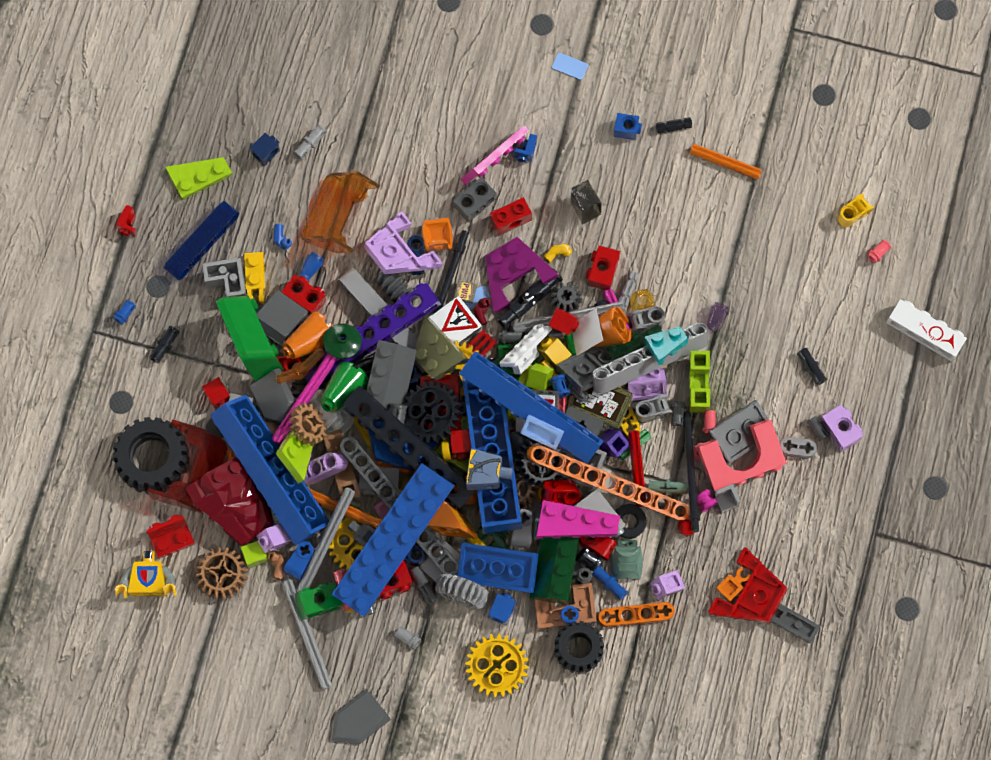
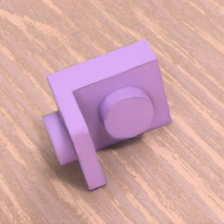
(667, 584)

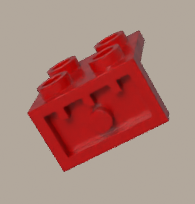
(170, 536)

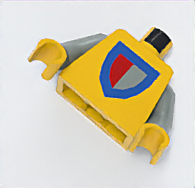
(147, 578)

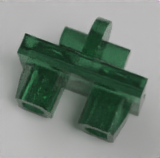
(498, 539)

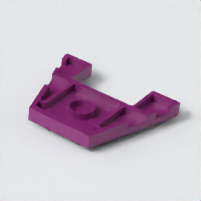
(511, 263)

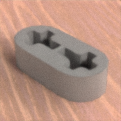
(796, 452)

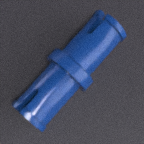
(609, 583)

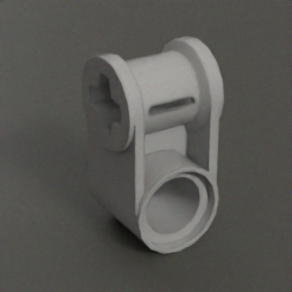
(644, 318)
(656, 407)
(523, 536)

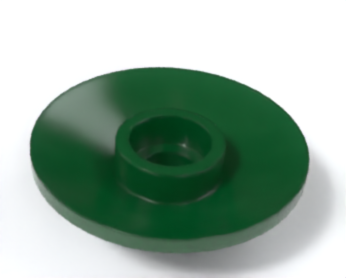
(342, 348)

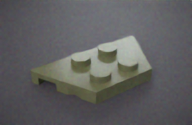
(436, 351)

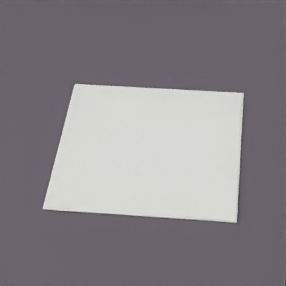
(587, 333)

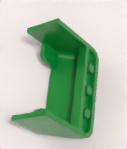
(248, 335)

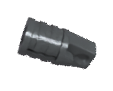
(401, 416)

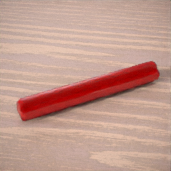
(636, 461)

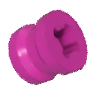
(706, 501)

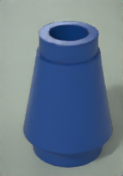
(311, 265)

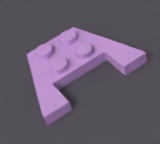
(392, 252)

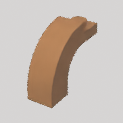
(345, 478)

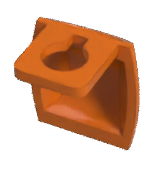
(437, 234)

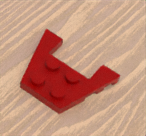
(758, 598)

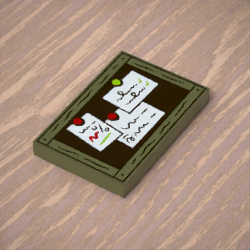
(605, 406)

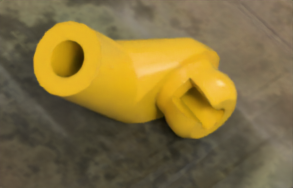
(556, 250)

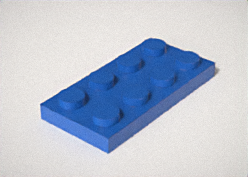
(498, 567)

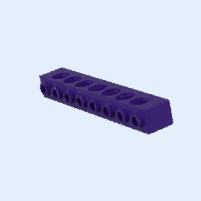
(396, 325)

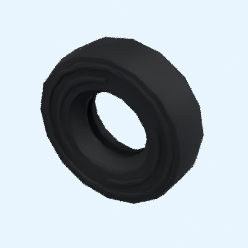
(638, 513)

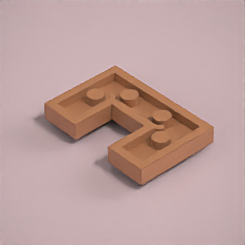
(550, 616)

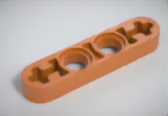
(636, 614)

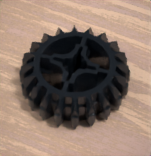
(540, 479)

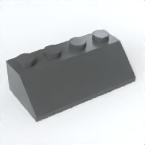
(390, 375)

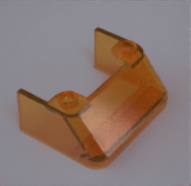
(333, 208)

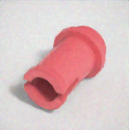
(876, 254)
(709, 421)

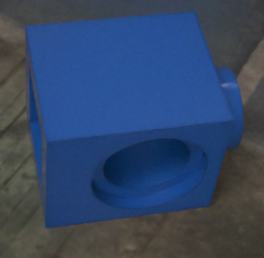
(623, 119)
(502, 608)

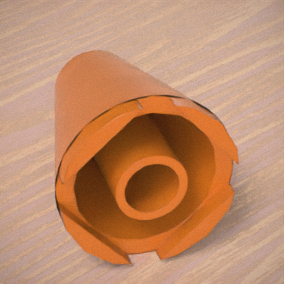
(614, 327)
(306, 337)

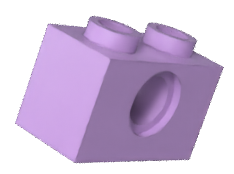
(842, 439)

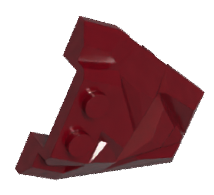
(232, 501)

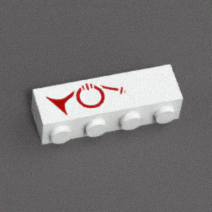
(926, 330)

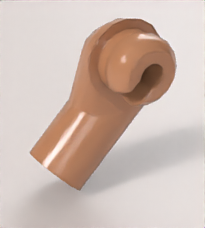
(279, 564)

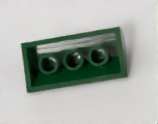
(555, 569)

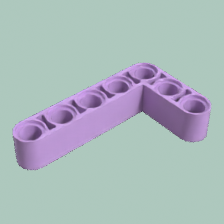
(324, 466)

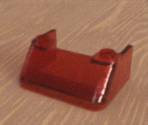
(209, 456)

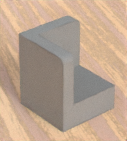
(727, 498)

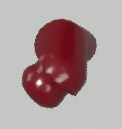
(480, 309)

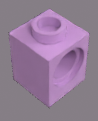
(273, 538)

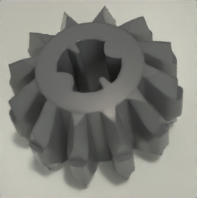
(571, 292)

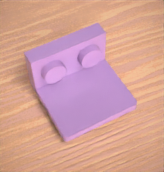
(649, 385)

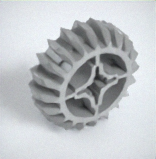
(461, 591)

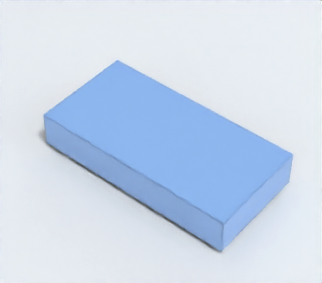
(542, 432)

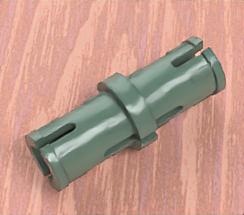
(668, 487)

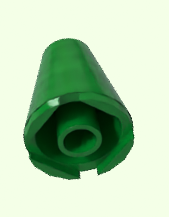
(342, 385)

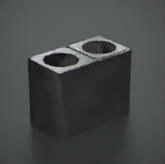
(585, 202)

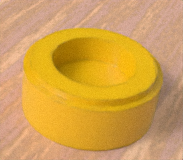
(446, 451)

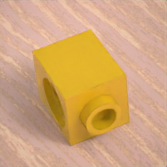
(553, 351)

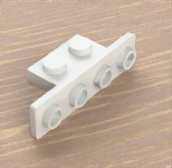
(526, 350)

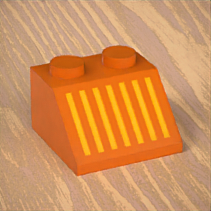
(451, 523)

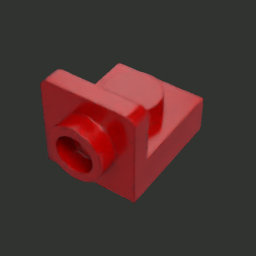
(127, 218)

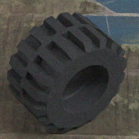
(579, 630)

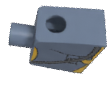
(486, 471)

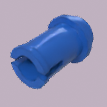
(124, 312)

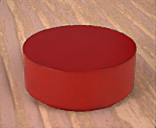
(684, 527)

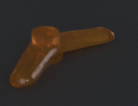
(299, 369)

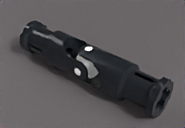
(531, 297)

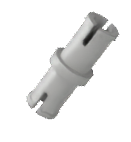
(310, 142)

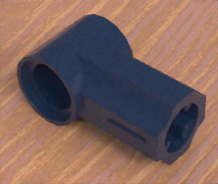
(418, 252)

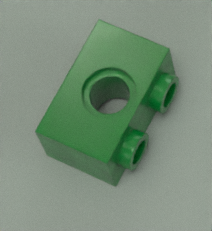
(310, 608)

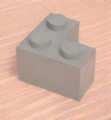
(227, 274)

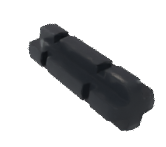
(674, 125)

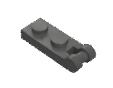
(796, 624)

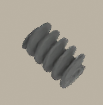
(393, 285)

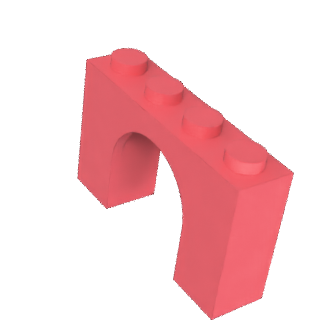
(768, 457)

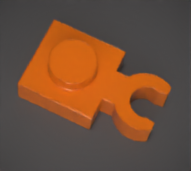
(731, 586)

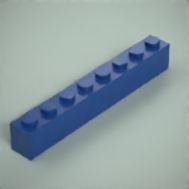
(525, 402)

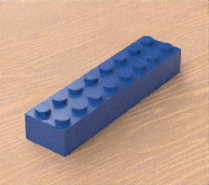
(491, 434)
(254, 448)
(393, 539)

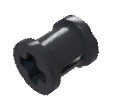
(588, 558)

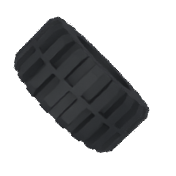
(143, 432)

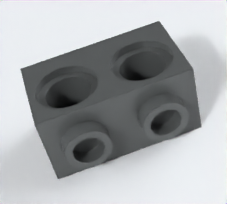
(478, 202)

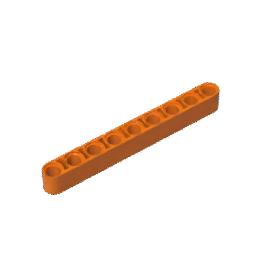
(617, 482)

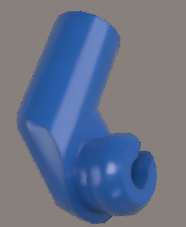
(279, 238)

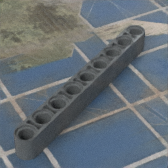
(389, 501)

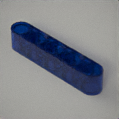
(201, 240)

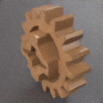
(308, 424)

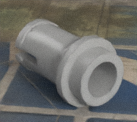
(408, 638)

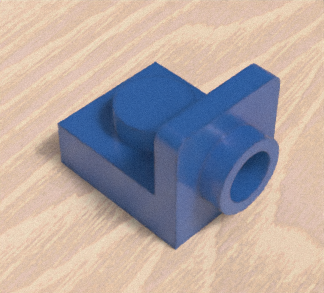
(528, 150)

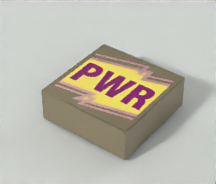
(466, 291)

